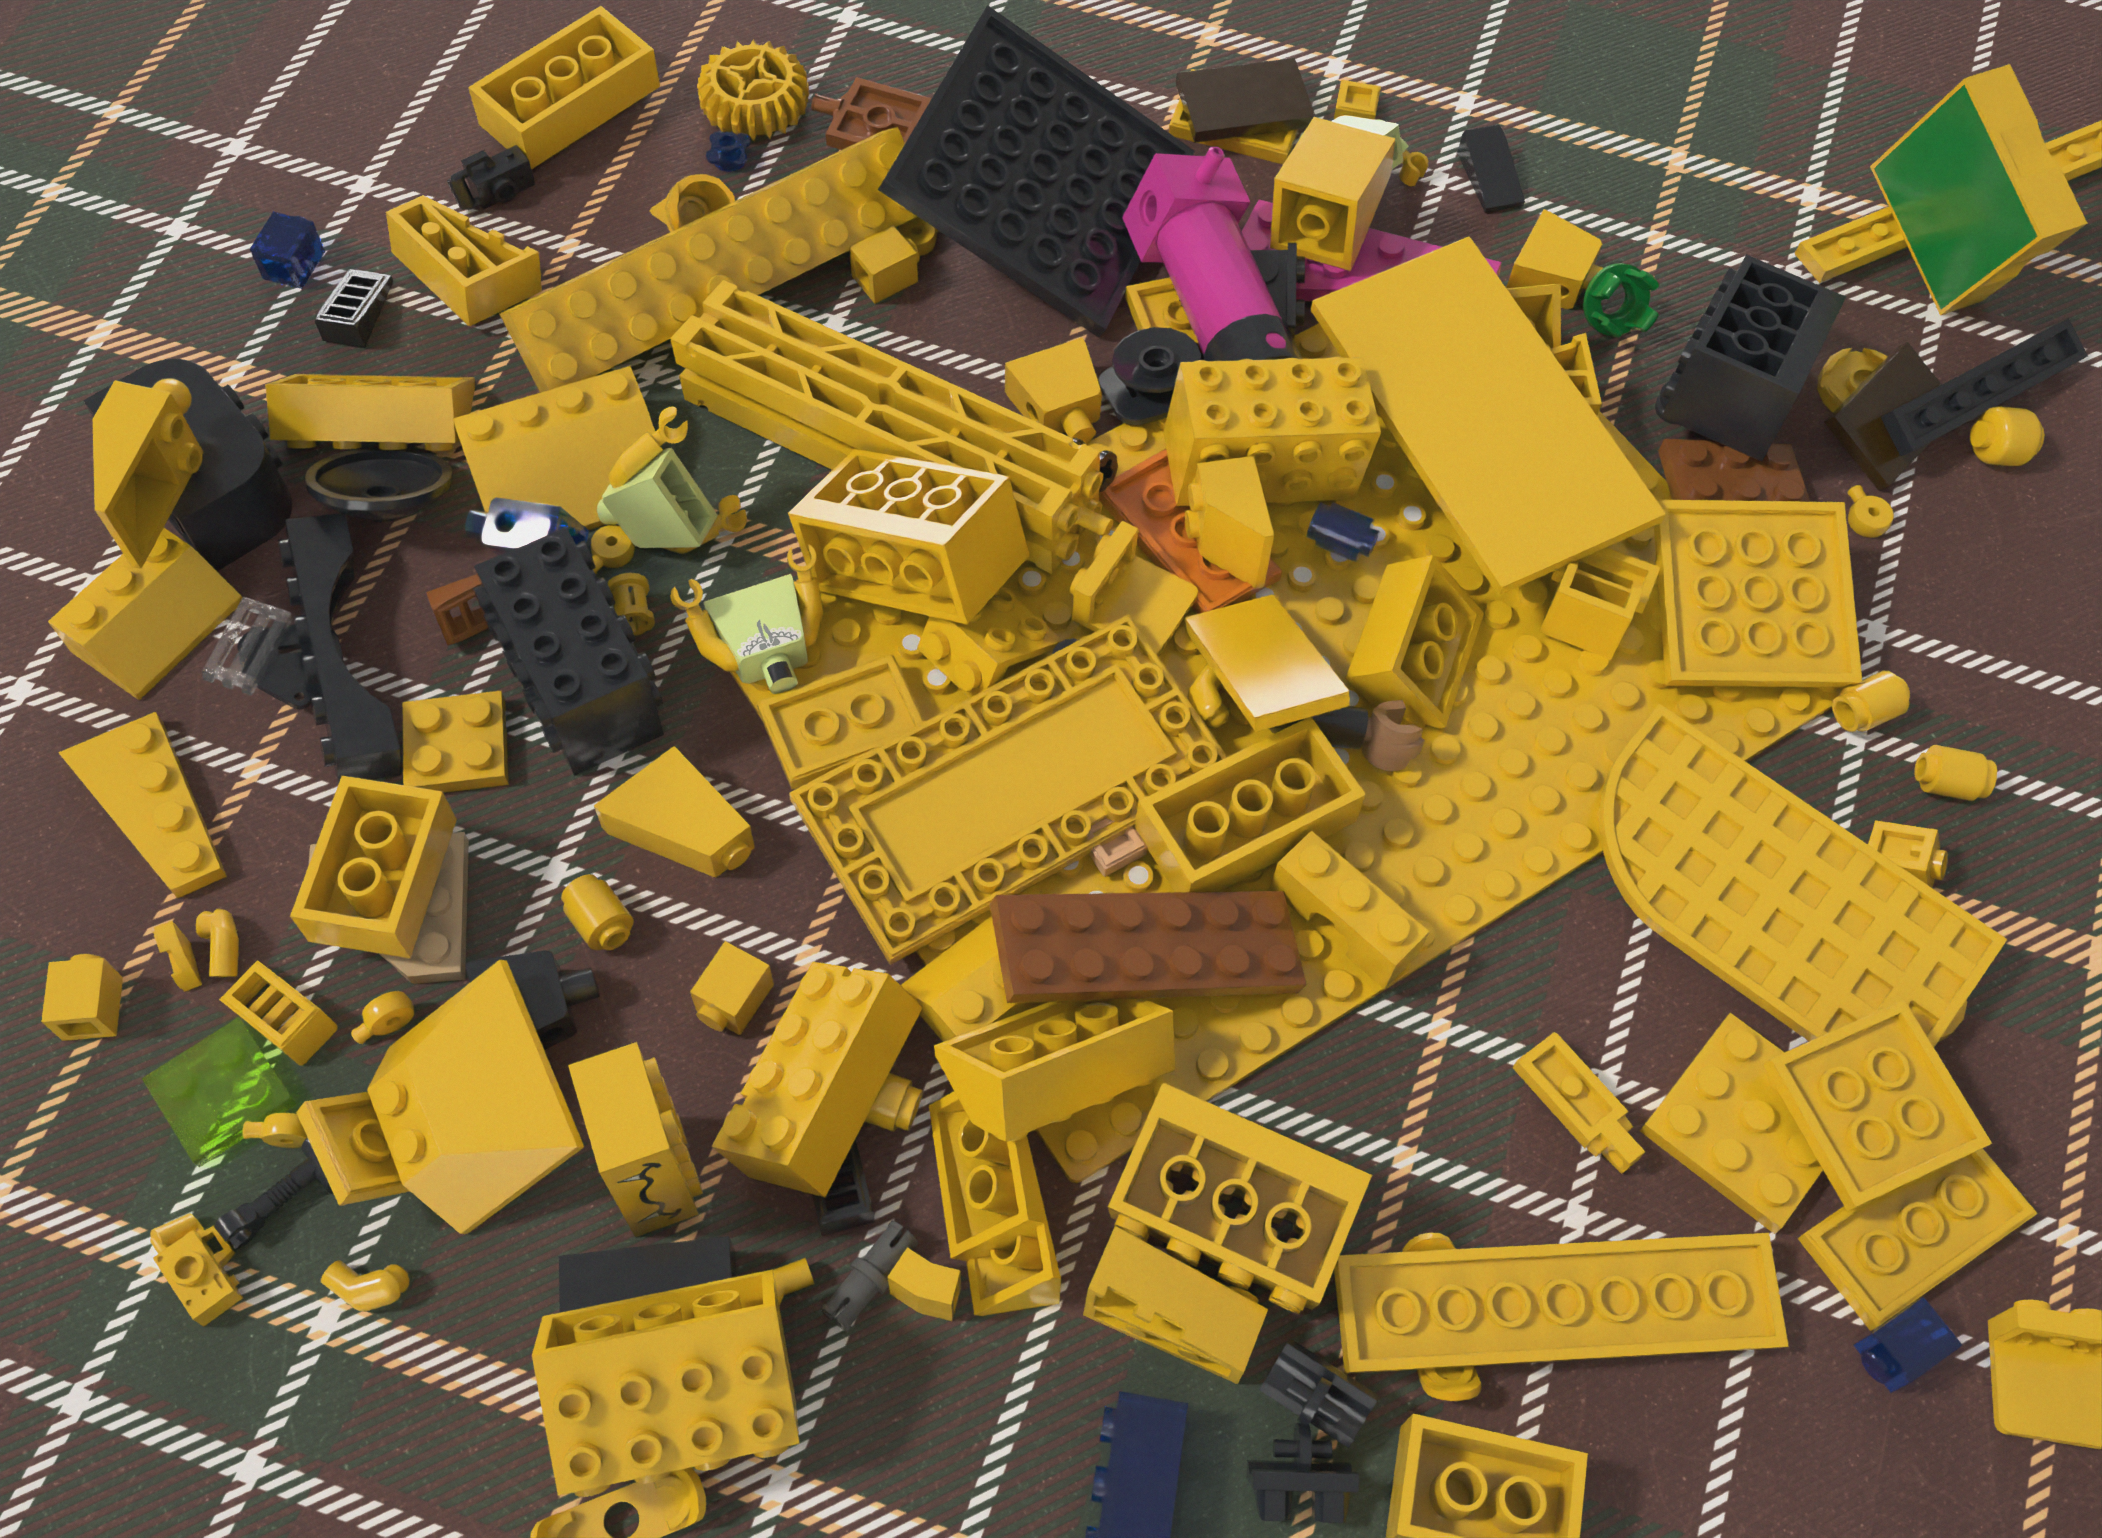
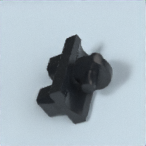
(1319, 1393)
(1277, 1479)

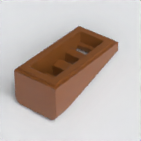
(451, 596)

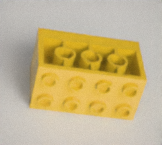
(911, 534)
(1245, 1161)

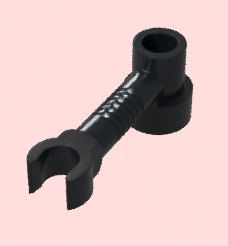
(242, 1224)

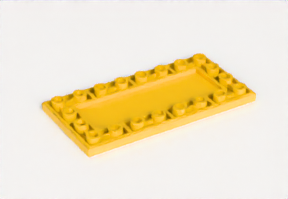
(1487, 415)
(1004, 786)

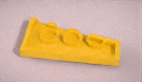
(149, 798)

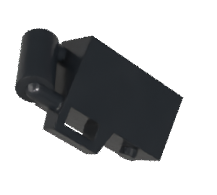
(491, 178)

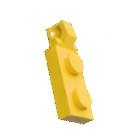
(1580, 1101)

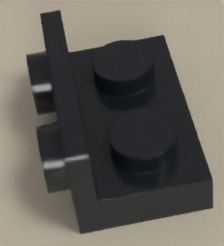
(1281, 272)

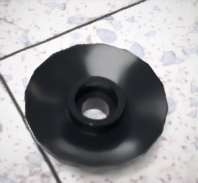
(1152, 358)

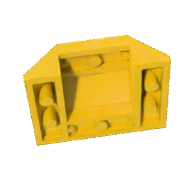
(473, 1103)

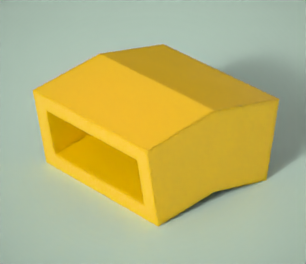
(925, 1285)

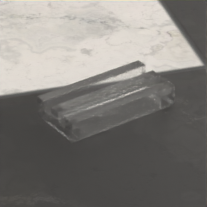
(233, 675)

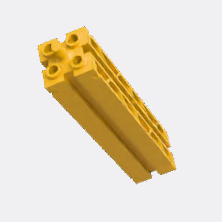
(839, 395)

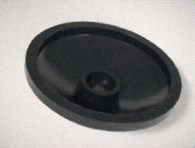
(379, 482)

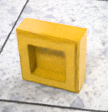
(1357, 100)

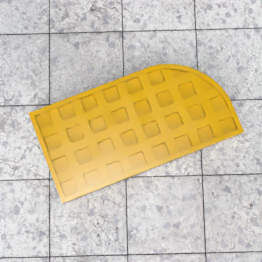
(1779, 890)

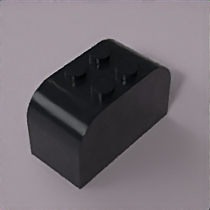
(238, 491)

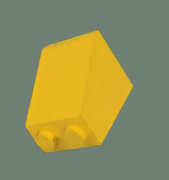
(1330, 191)

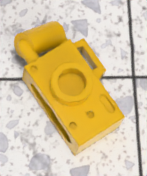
(194, 1269)

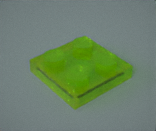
(216, 1090)

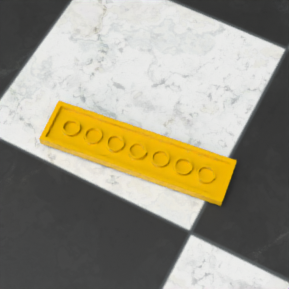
(1558, 1302)

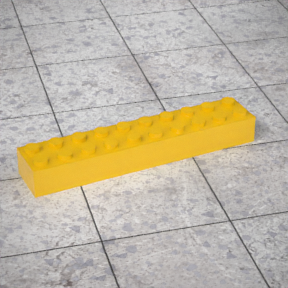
(749, 243)

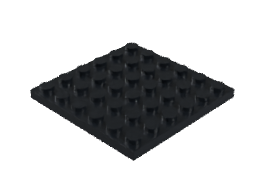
(1031, 170)

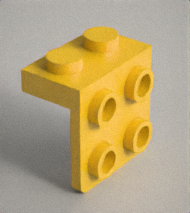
(1126, 584)
(996, 638)
(2047, 1373)

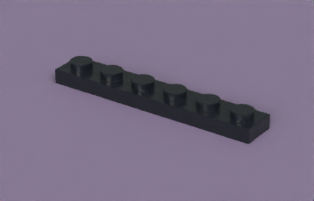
(1983, 387)

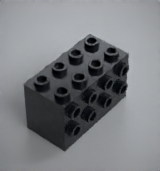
(570, 650)

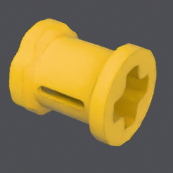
(632, 603)

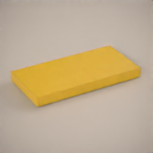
(1266, 662)
(1916, 1235)

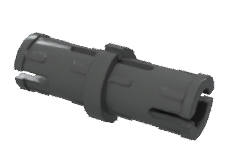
(868, 1276)

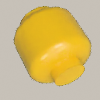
(2007, 436)

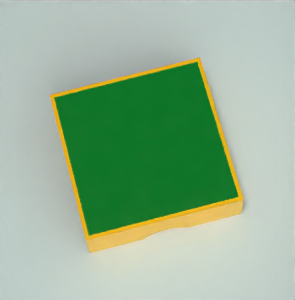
(1976, 190)

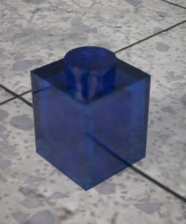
(287, 250)
(1906, 1345)

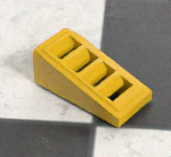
(301, 1034)

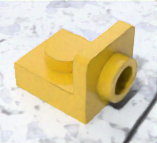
(1912, 849)

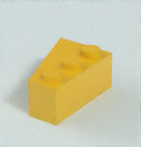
(1174, 1307)

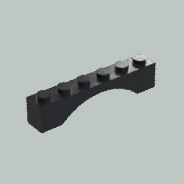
(357, 724)

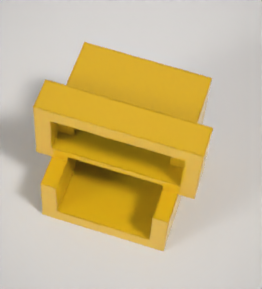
(1598, 600)

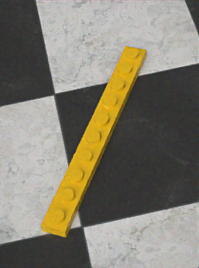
(1879, 234)

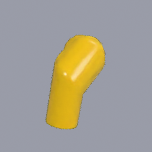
(224, 942)

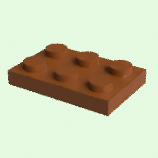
(1721, 473)

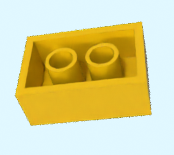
(374, 867)
(1482, 1484)

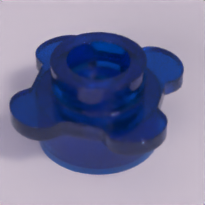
(728, 150)

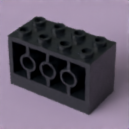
(1750, 356)

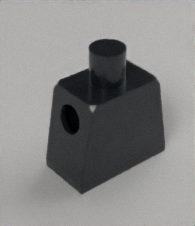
(545, 991)

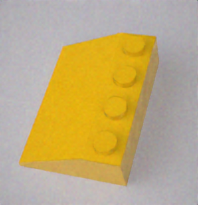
(556, 443)

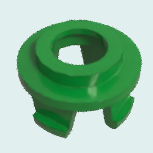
(1635, 310)

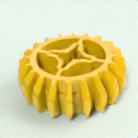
(753, 89)

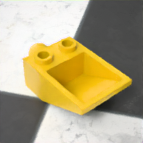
(142, 461)

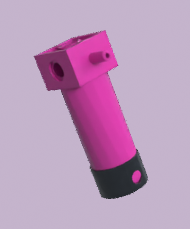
(1189, 221)

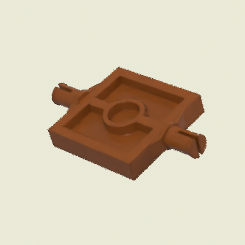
(869, 110)

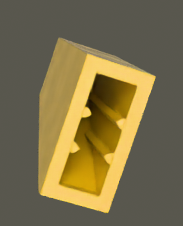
(677, 816)

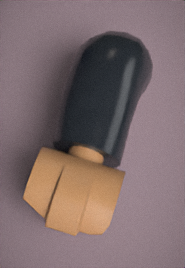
(1381, 736)

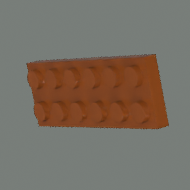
(1145, 945)

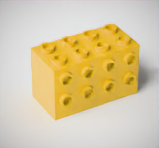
(1299, 418)
(665, 1383)

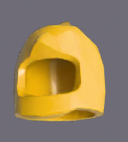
(691, 200)

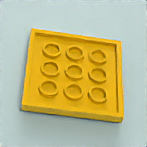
(1756, 594)

